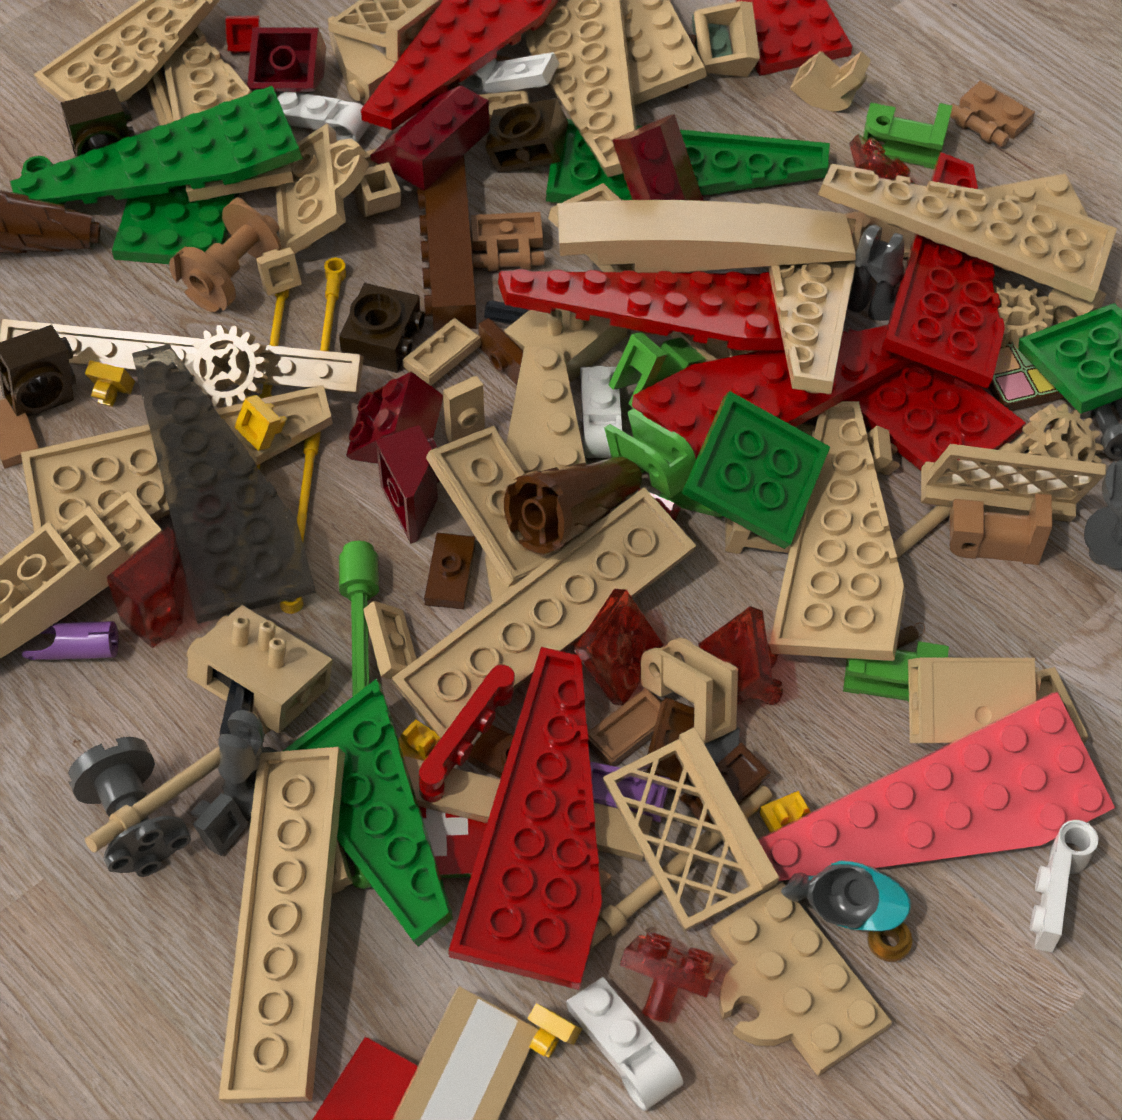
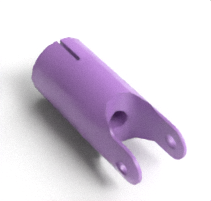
(79, 641)

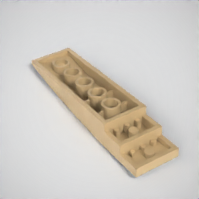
(701, 234)
(66, 567)

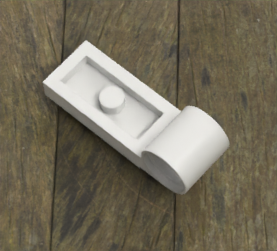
(513, 74)
(316, 111)
(599, 409)
(1053, 880)
(626, 1043)

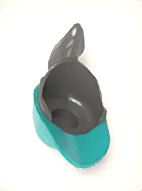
(852, 896)

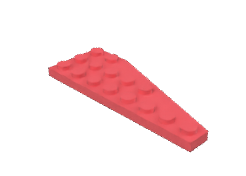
(975, 796)

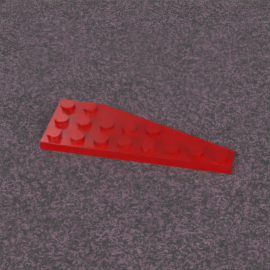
(795, 32)
(450, 48)
(947, 301)
(697, 303)
(693, 395)
(932, 410)
(538, 863)

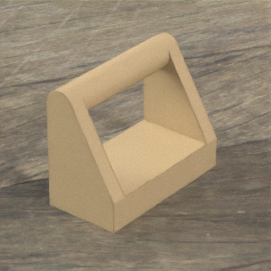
(743, 36)

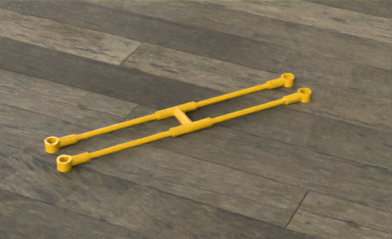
(311, 444)

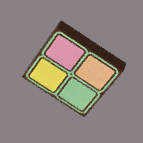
(1019, 383)

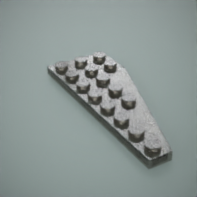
(226, 517)

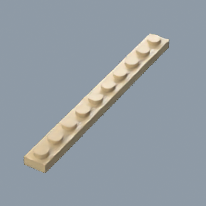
(286, 365)

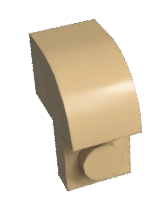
(828, 85)
(378, 189)

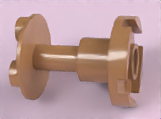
(210, 272)

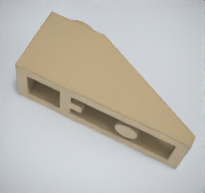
(360, 65)

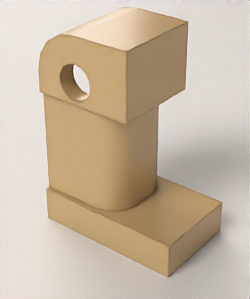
(701, 680)

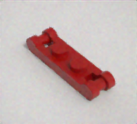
(457, 741)

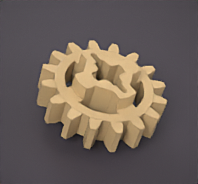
(1022, 312)
(236, 356)
(1066, 438)

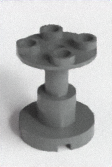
(1104, 527)
(115, 781)

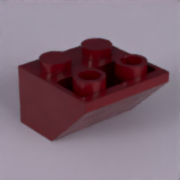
(392, 409)

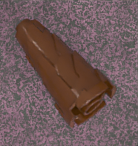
(43, 226)
(562, 503)

